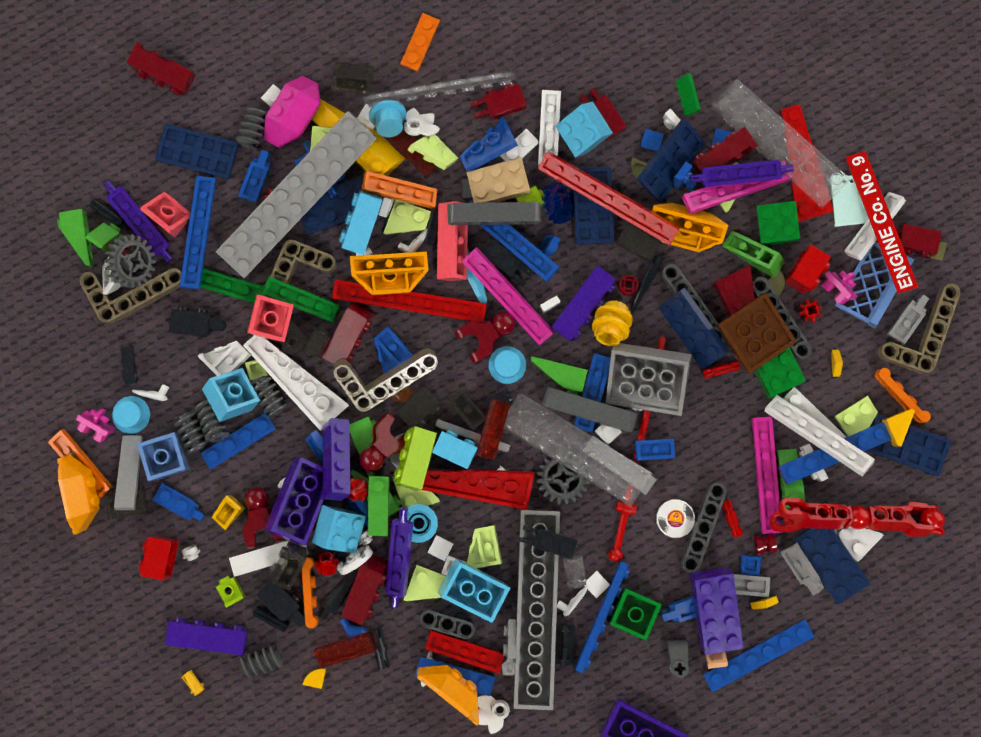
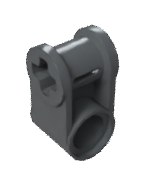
(677, 654)

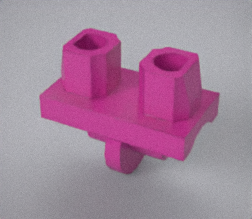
(846, 292)
(97, 422)

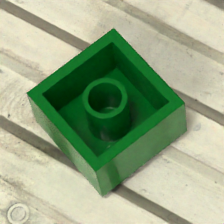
(778, 223)
(779, 374)
(635, 613)

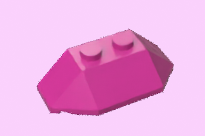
(292, 111)

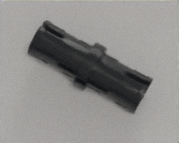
(380, 651)

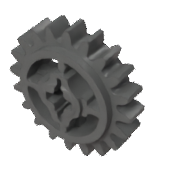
(132, 259)
(565, 495)

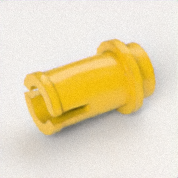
(193, 683)

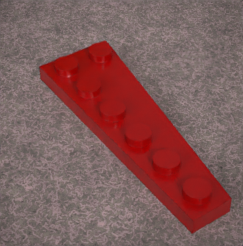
(806, 206)
(488, 486)

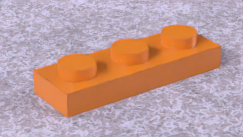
(420, 42)

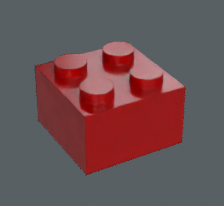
(807, 269)
(158, 557)

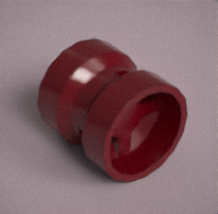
(627, 288)
(765, 544)

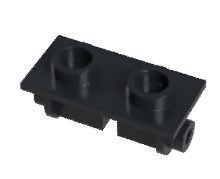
(564, 644)

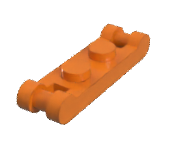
(896, 390)
(310, 601)

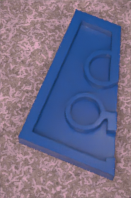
(492, 145)

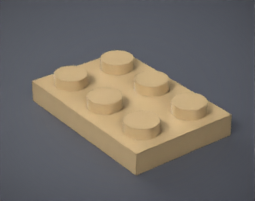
(499, 182)

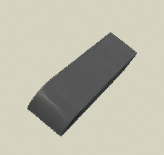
(494, 213)
(680, 279)
(799, 337)
(589, 410)
(710, 520)

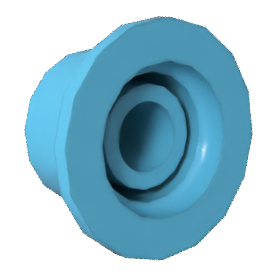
(388, 117)
(507, 365)
(131, 414)
(433, 522)

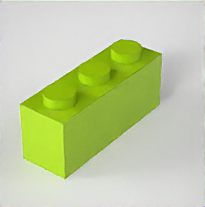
(414, 458)

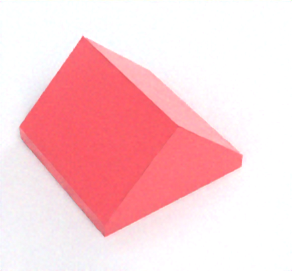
(167, 213)
(270, 318)

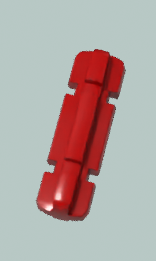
(721, 369)
(732, 519)

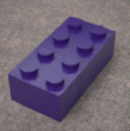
(297, 502)
(716, 610)
(631, 721)

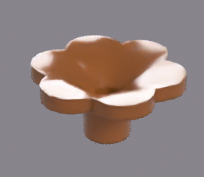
(404, 395)

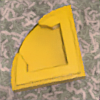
(837, 363)
(764, 603)
(315, 678)

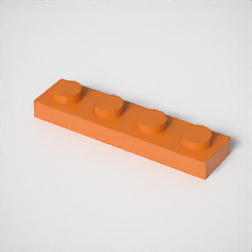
(399, 189)
(65, 445)

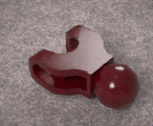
(487, 333)
(382, 444)
(256, 500)

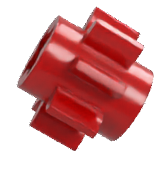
(804, 312)
(358, 489)
(326, 563)

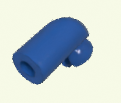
(351, 630)

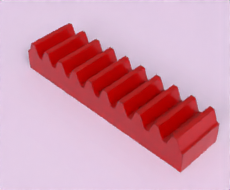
(465, 651)

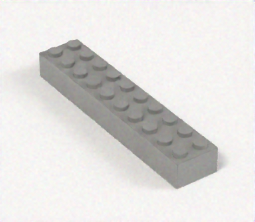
(296, 194)
(536, 616)

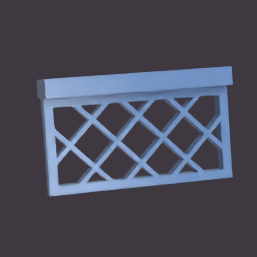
(885, 296)

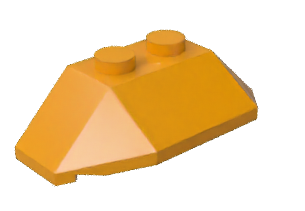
(697, 230)
(389, 272)
(77, 493)
(452, 688)

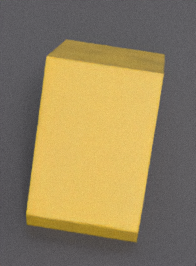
(898, 426)
(228, 511)

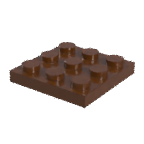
(756, 333)

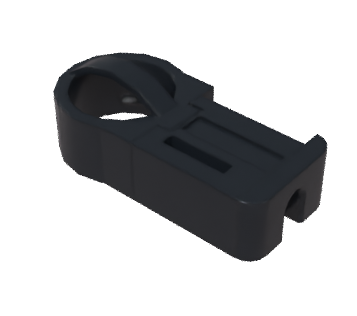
(129, 366)

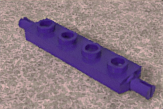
(741, 173)
(137, 220)
(399, 557)

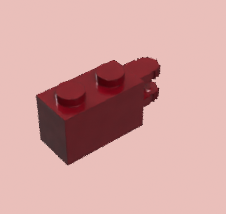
(501, 102)
(608, 112)
(919, 240)

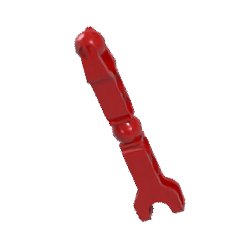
(890, 518)

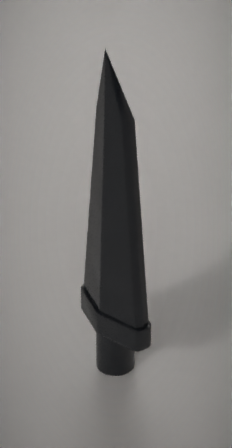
(652, 270)
(336, 596)

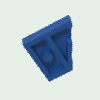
(390, 349)

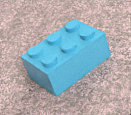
(360, 222)
(473, 590)

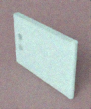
(848, 206)

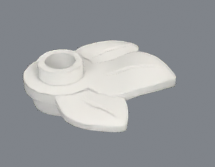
(420, 124)
(489, 715)

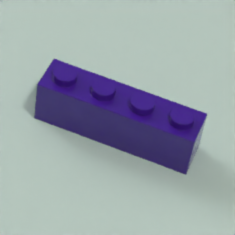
(583, 303)
(336, 459)
(206, 637)

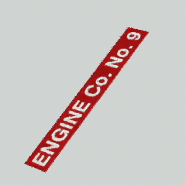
(881, 222)

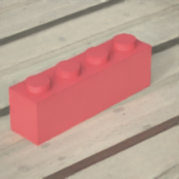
(451, 247)

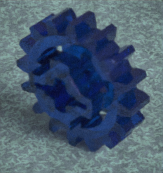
(558, 203)

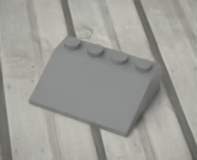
(649, 378)

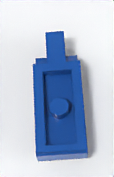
(255, 178)
(178, 503)
(679, 610)

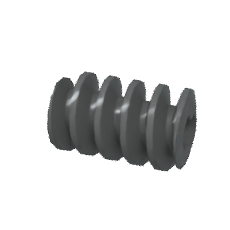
(251, 127)
(268, 396)
(210, 423)
(191, 432)
(263, 661)

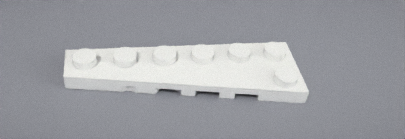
(305, 390)

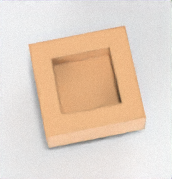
(716, 660)

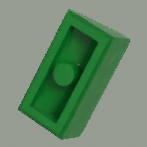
(688, 95)

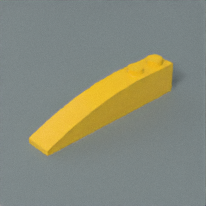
(377, 158)

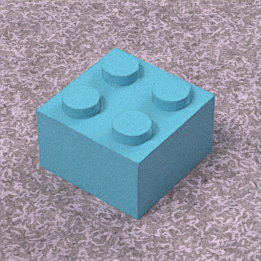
(584, 129)
(230, 394)
(454, 449)
(338, 529)

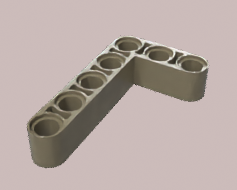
(300, 256)
(131, 296)
(929, 335)
(384, 380)

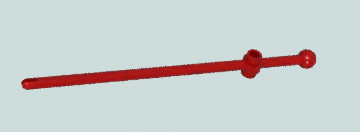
(625, 510)

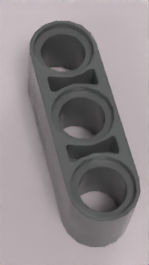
(437, 625)

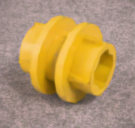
(612, 323)

